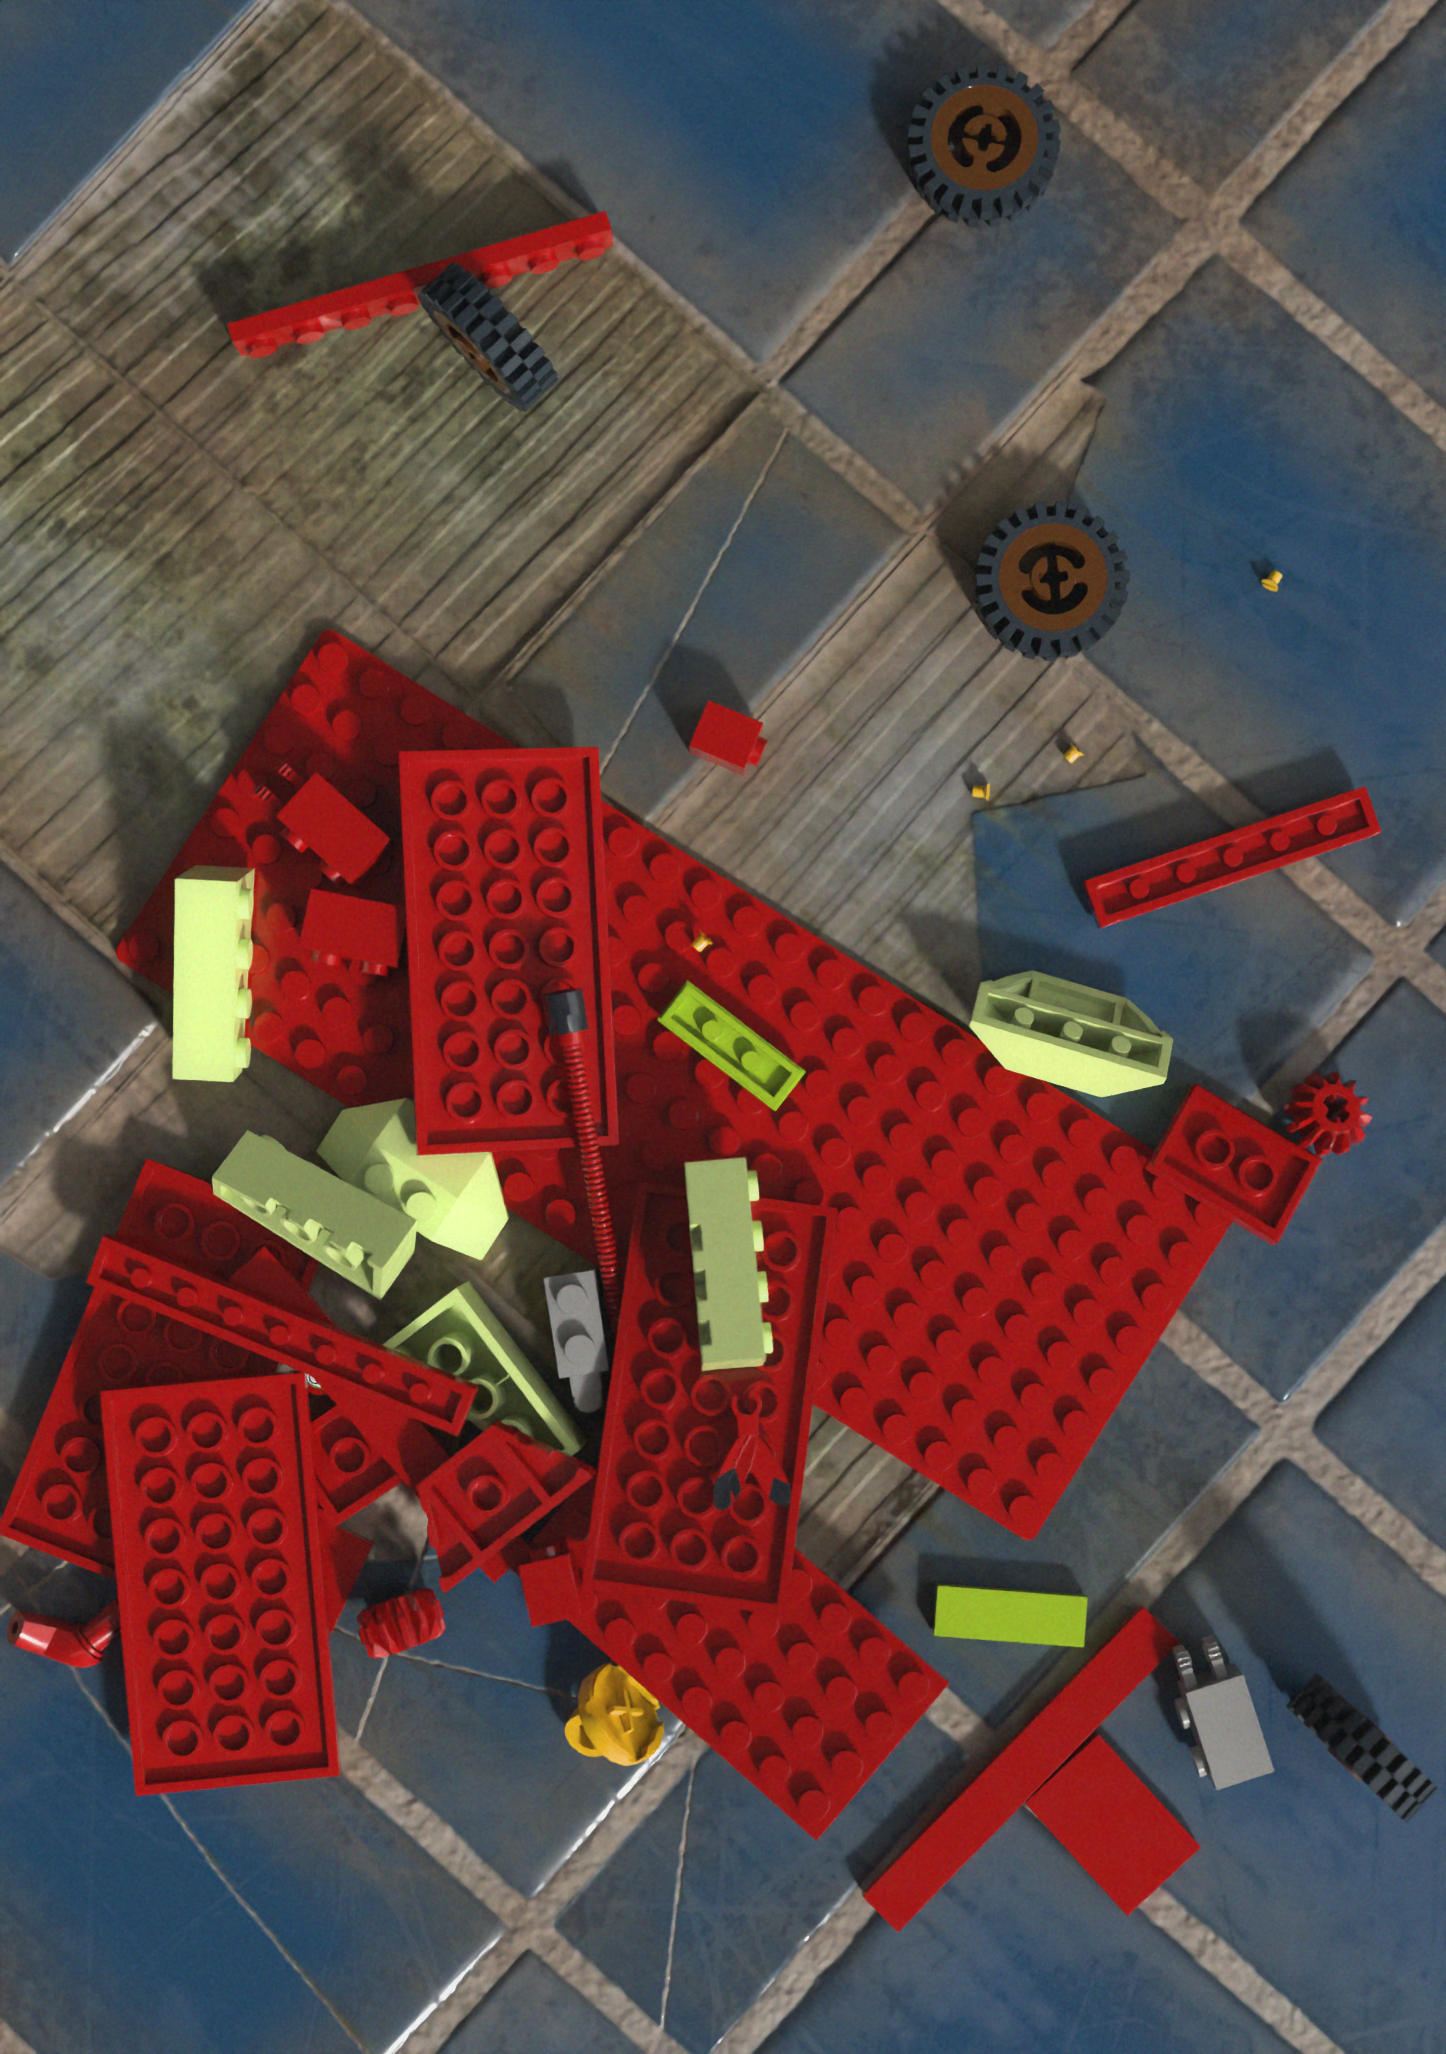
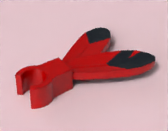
(746, 1454)

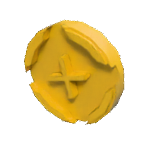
(615, 1718)

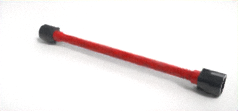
(566, 1019)

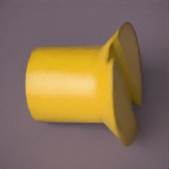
(1272, 581)
(1072, 754)
(982, 791)
(701, 942)

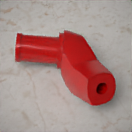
(64, 1640)

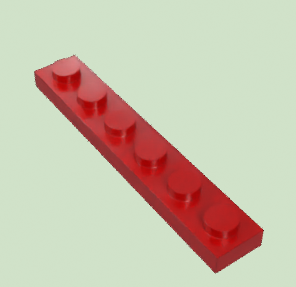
(1231, 857)

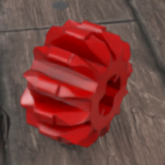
(1342, 1123)
(401, 1623)

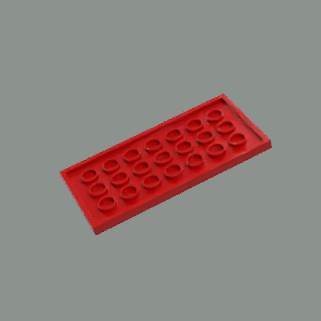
(496, 914)
(675, 1424)
(63, 1483)
(220, 1582)
(786, 1700)

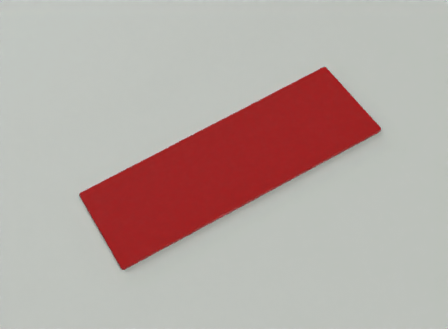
(988, 1231)

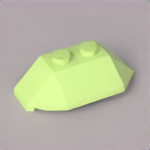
(1070, 1034)
(449, 1194)

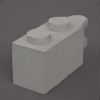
(579, 1334)
(1221, 1719)

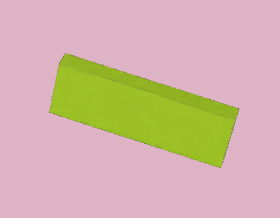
(731, 1045)
(1010, 1615)

